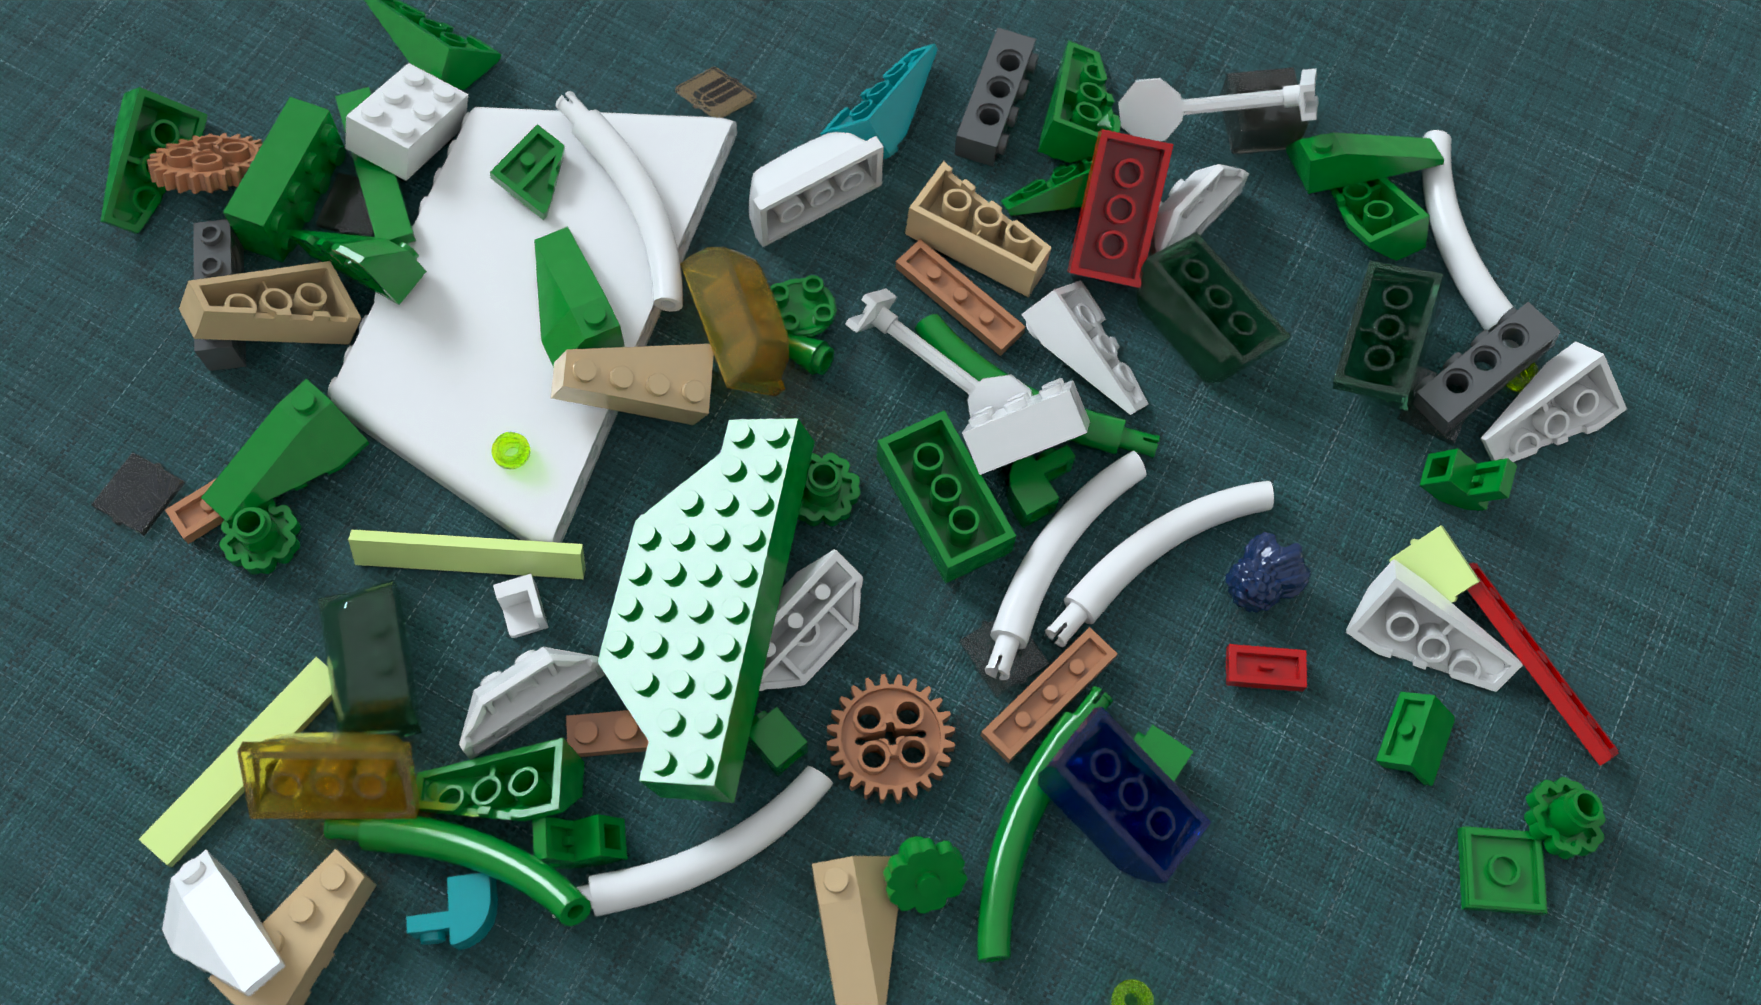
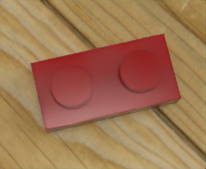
(1266, 667)

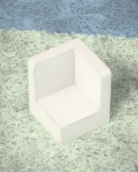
(521, 606)

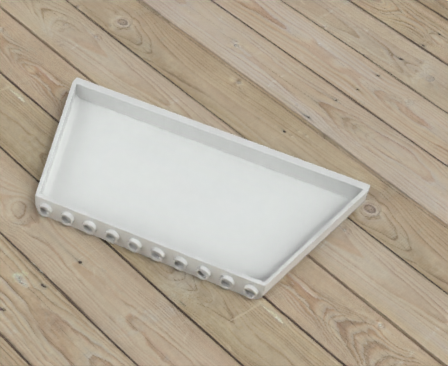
(466, 341)

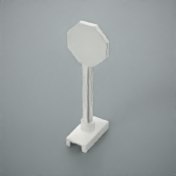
(1155, 109)
(982, 394)

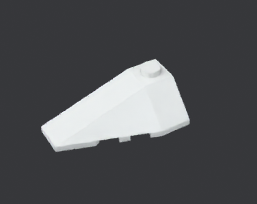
(1418, 624)

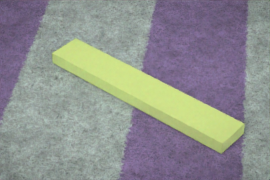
(467, 554)
(222, 781)

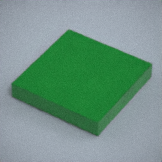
(1501, 871)

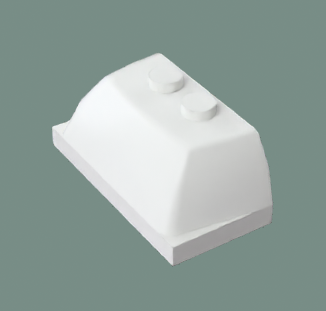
(812, 183)

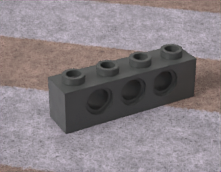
(1001, 76)
(215, 255)
(1525, 327)

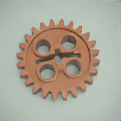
(203, 163)
(895, 773)

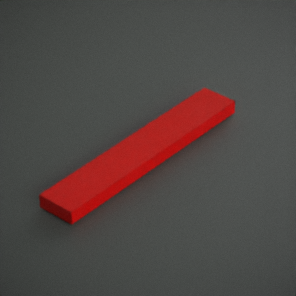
(1542, 669)

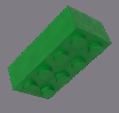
(285, 179)
(945, 496)

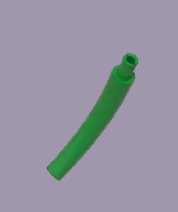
(1104, 431)
(1015, 836)
(471, 850)

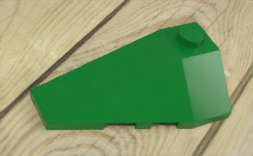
(433, 45)
(1078, 107)
(1350, 158)
(1061, 191)
(371, 261)
(570, 299)
(289, 448)

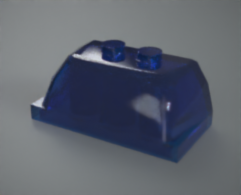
(1122, 800)

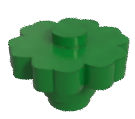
(828, 491)
(261, 538)
(1565, 817)
(924, 874)

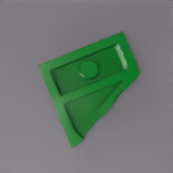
(532, 170)

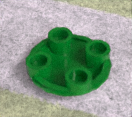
(805, 305)

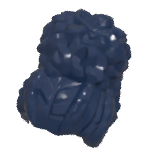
(1267, 574)

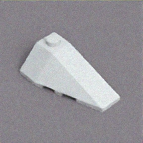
(1071, 328)
(1563, 399)
(217, 927)

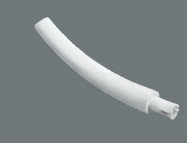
(640, 194)
(1455, 243)
(1149, 543)
(1046, 555)
(686, 870)

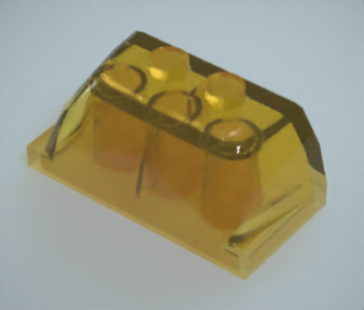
(739, 319)
(329, 776)

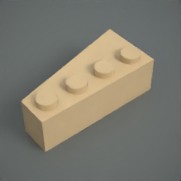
(976, 232)
(272, 306)
(643, 380)
(308, 930)

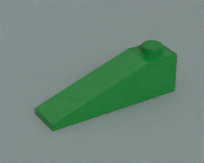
(142, 126)
(1383, 217)
(506, 785)

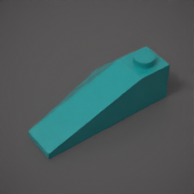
(889, 104)

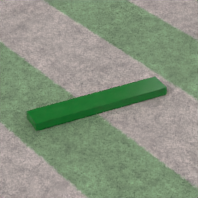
(378, 185)

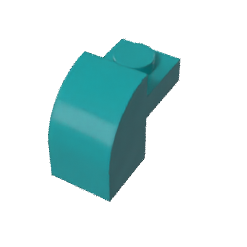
(470, 913)

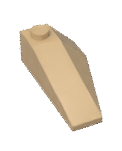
(856, 927)

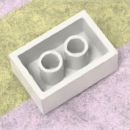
(406, 121)
(1025, 425)

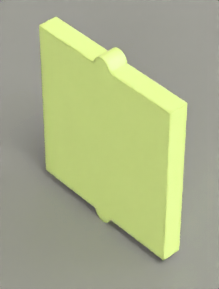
(1439, 563)

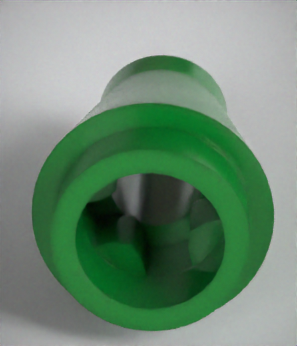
(810, 354)

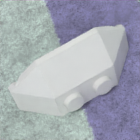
(1196, 204)
(812, 620)
(523, 694)

